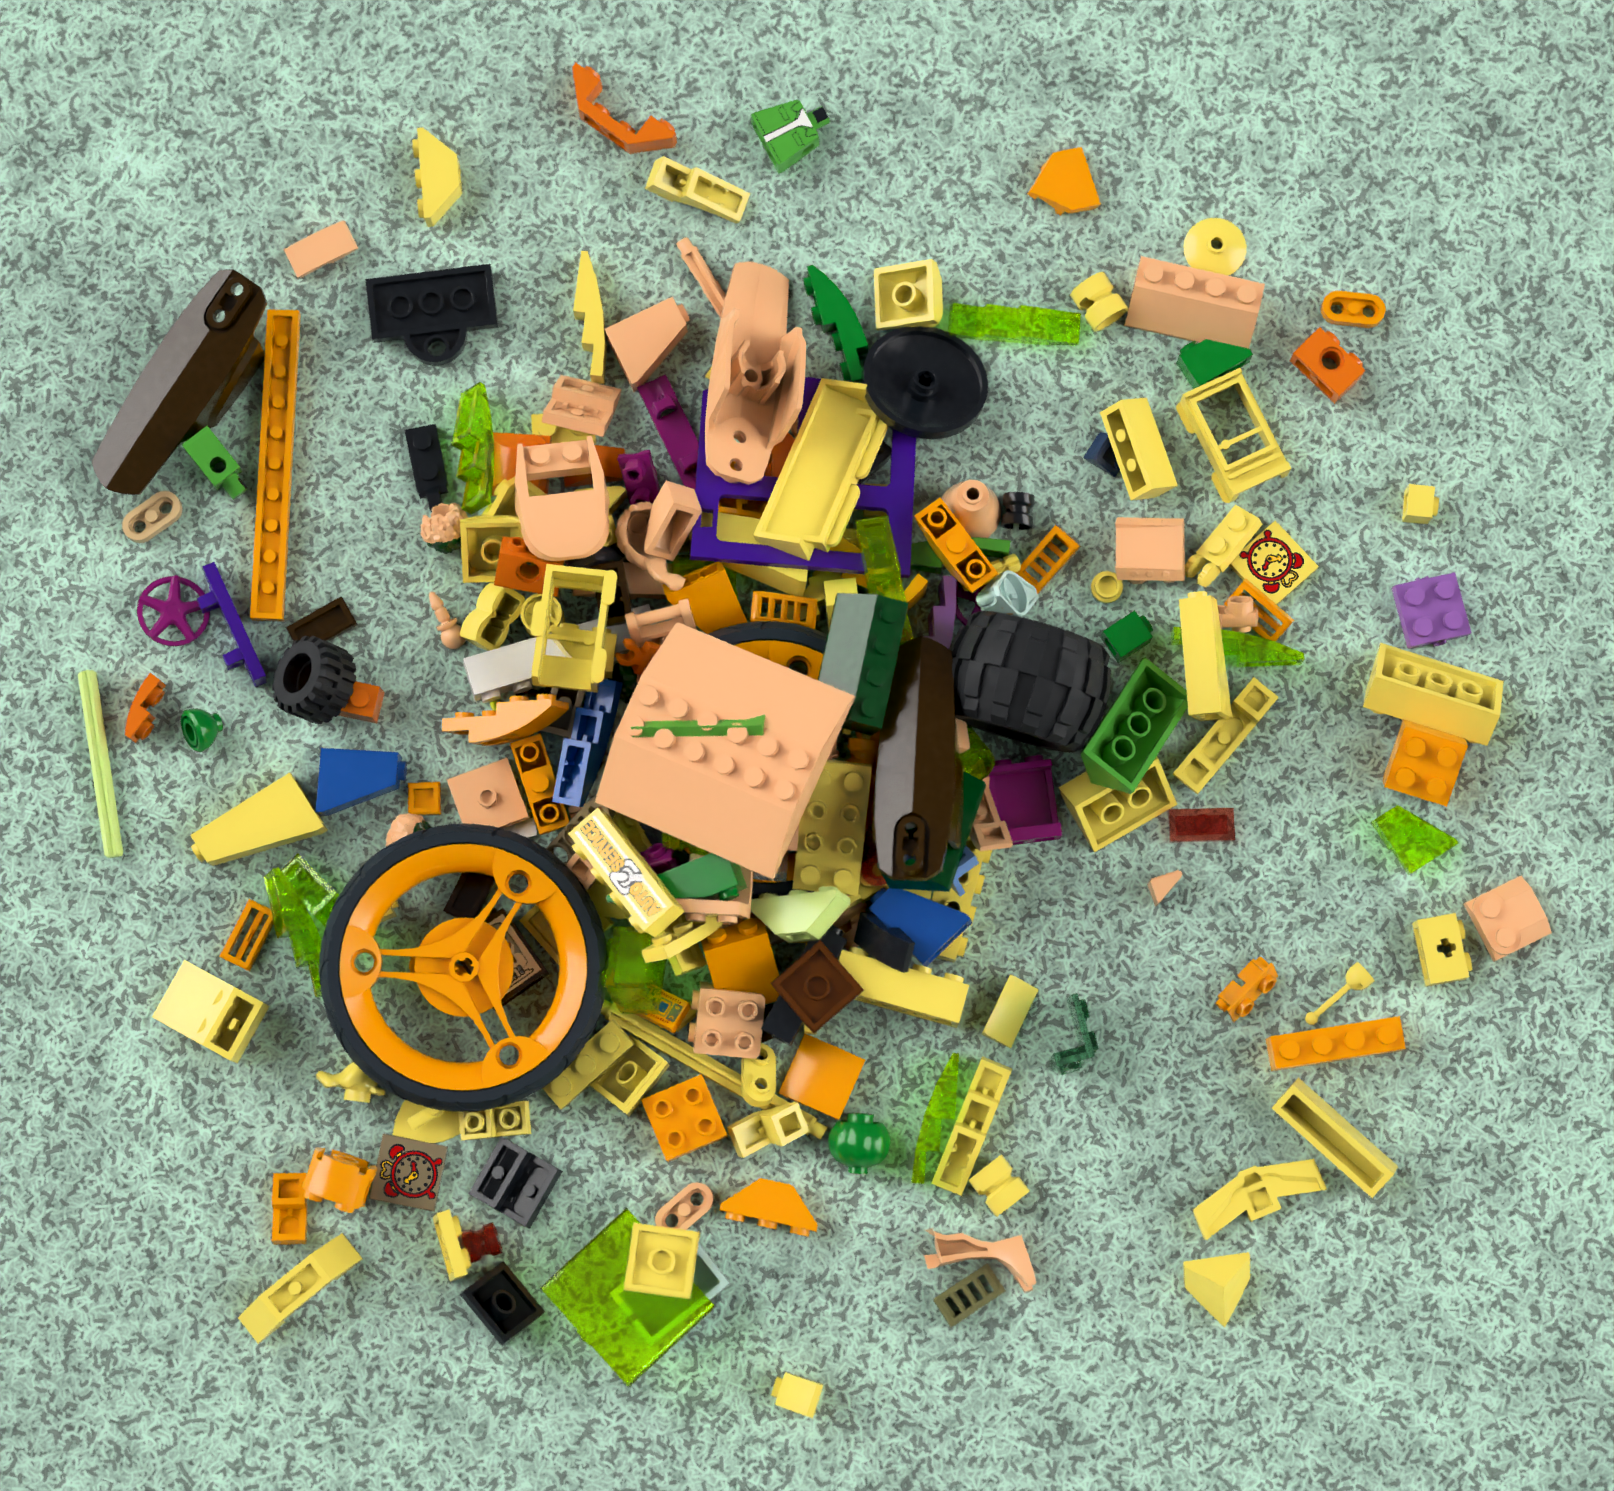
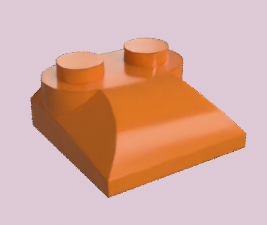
(506, 456)

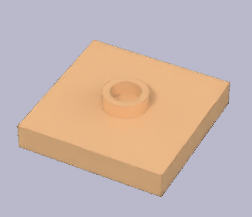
(488, 796)

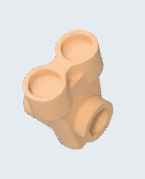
(1239, 614)

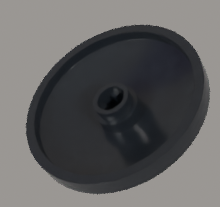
(924, 382)

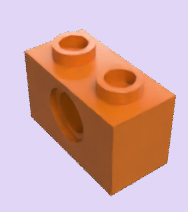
(1331, 382)
(515, 573)

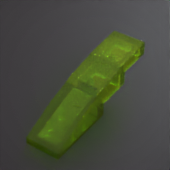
(1014, 325)
(475, 440)
(882, 563)
(1251, 650)
(294, 921)
(940, 1107)

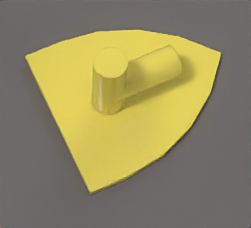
(426, 1123)

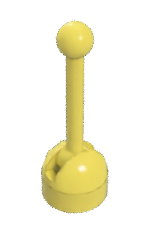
(1356, 978)

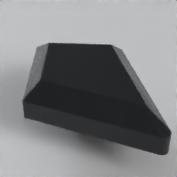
(603, 556)

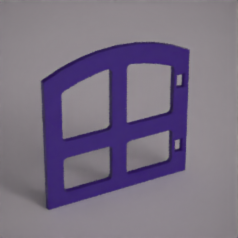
(893, 499)

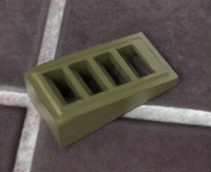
(945, 1309)

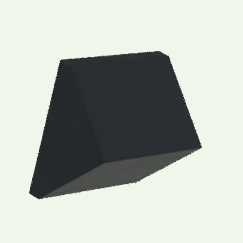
(502, 1303)

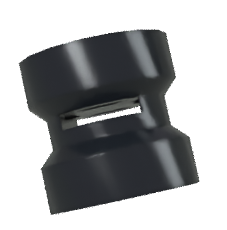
(1017, 510)

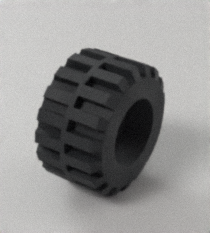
(314, 680)

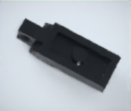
(427, 463)

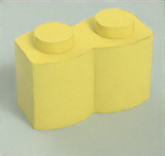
(490, 621)

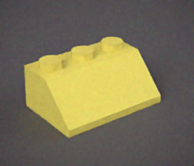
(1109, 813)

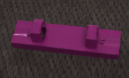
(672, 428)

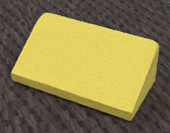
(1010, 1011)

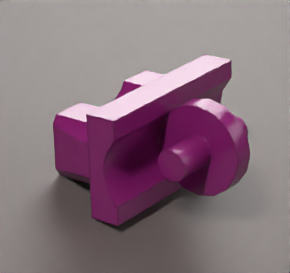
(639, 476)

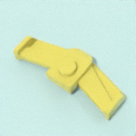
(1256, 1193)

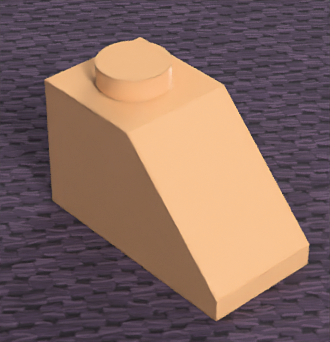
(671, 520)

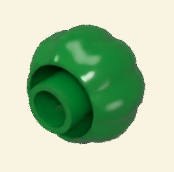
(859, 1142)

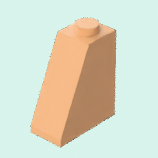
(647, 339)

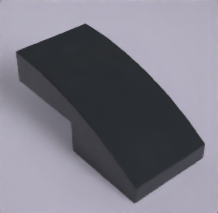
(883, 943)

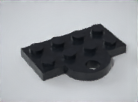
(432, 309)

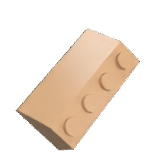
(1193, 303)

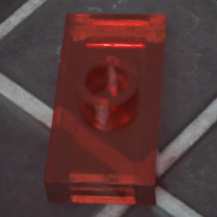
(1201, 825)

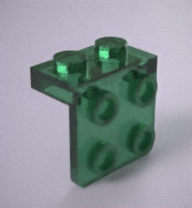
(1072, 1059)

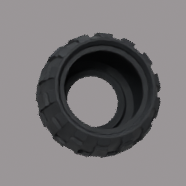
(1029, 681)

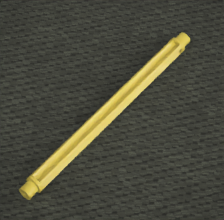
(699, 1062)

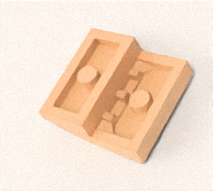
(581, 405)

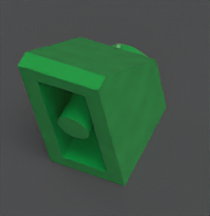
(1210, 360)

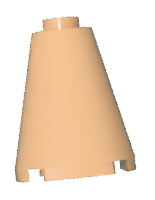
(974, 507)

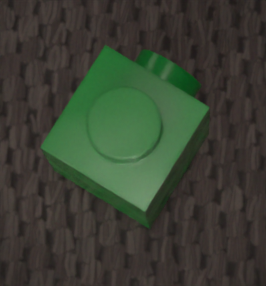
(1127, 636)

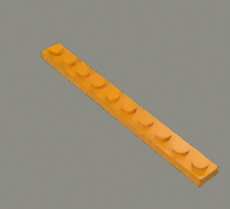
(275, 465)

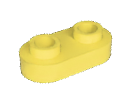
(759, 1072)

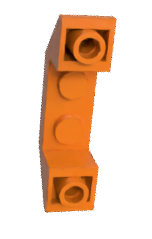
(651, 136)

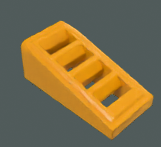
(1067, 540)
(776, 598)

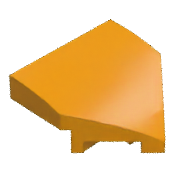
(1066, 183)

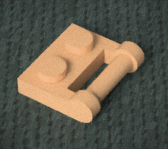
(658, 632)

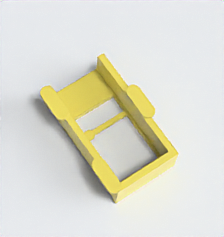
(1248, 471)
(566, 671)

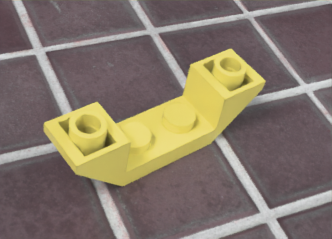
(298, 1286)

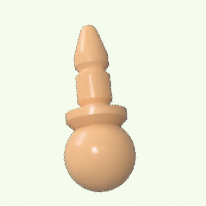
(450, 629)

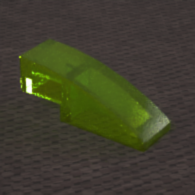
(311, 887)

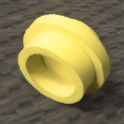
(1106, 587)

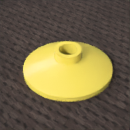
(1203, 256)

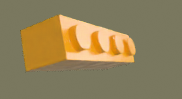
(1335, 1043)

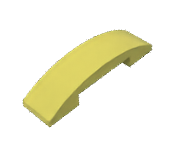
(1225, 736)

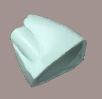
(1007, 595)

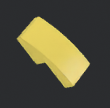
(496, 1122)

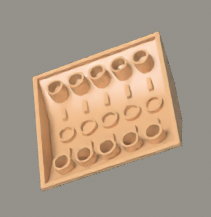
(730, 791)

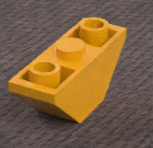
(954, 546)
(539, 783)
(772, 1205)

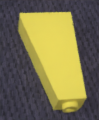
(741, 530)
(1204, 658)
(262, 822)

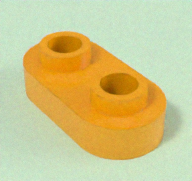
(1352, 309)

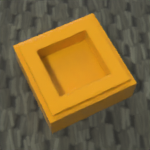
(424, 798)

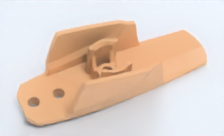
(754, 375)

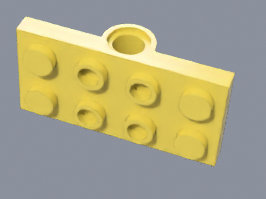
(834, 829)

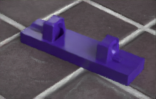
(220, 598)

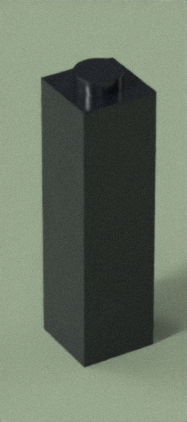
(782, 1020)

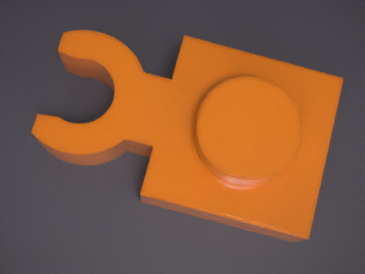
(638, 656)

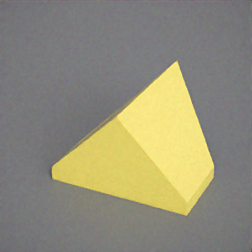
(1218, 1283)

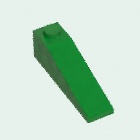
(703, 879)

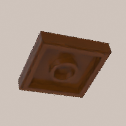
(817, 987)

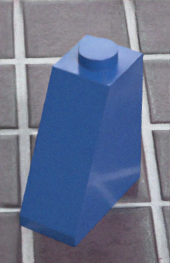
(355, 777)
(923, 920)

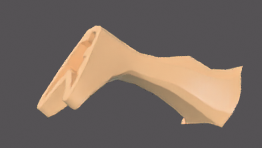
(961, 1247)

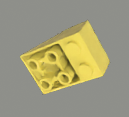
(210, 1011)

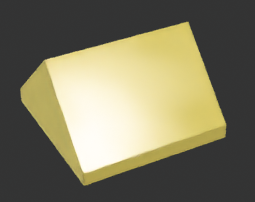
(631, 1077)

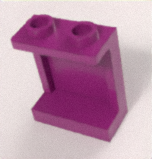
(1026, 799)

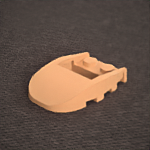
(562, 523)

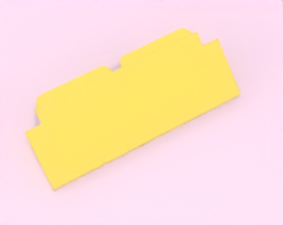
(822, 471)

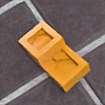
(289, 1209)

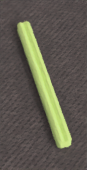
(100, 764)

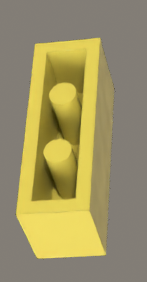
(1138, 448)

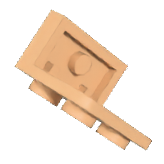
(724, 910)
(726, 1022)

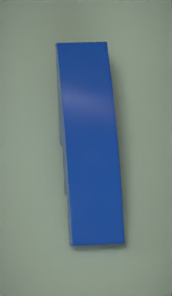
(588, 742)

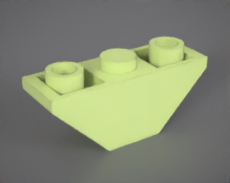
(801, 913)

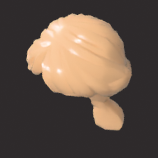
(631, 537)

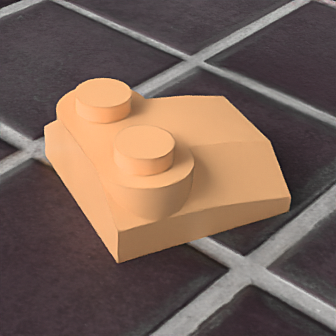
(1508, 918)

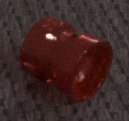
(474, 1242)

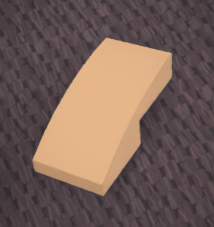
(321, 248)

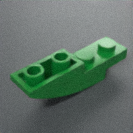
(836, 314)

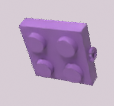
(1431, 610)

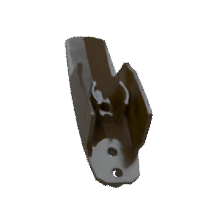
(186, 383)
(918, 765)

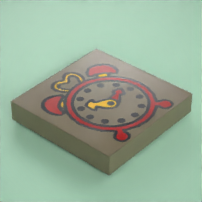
(409, 1172)

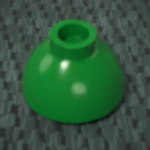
(200, 728)

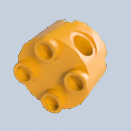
(338, 1179)

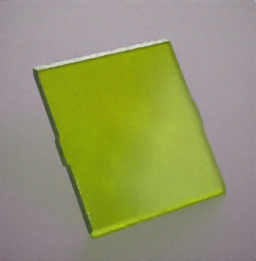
(622, 1325)

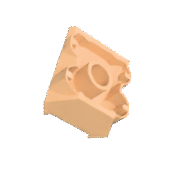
(1150, 549)

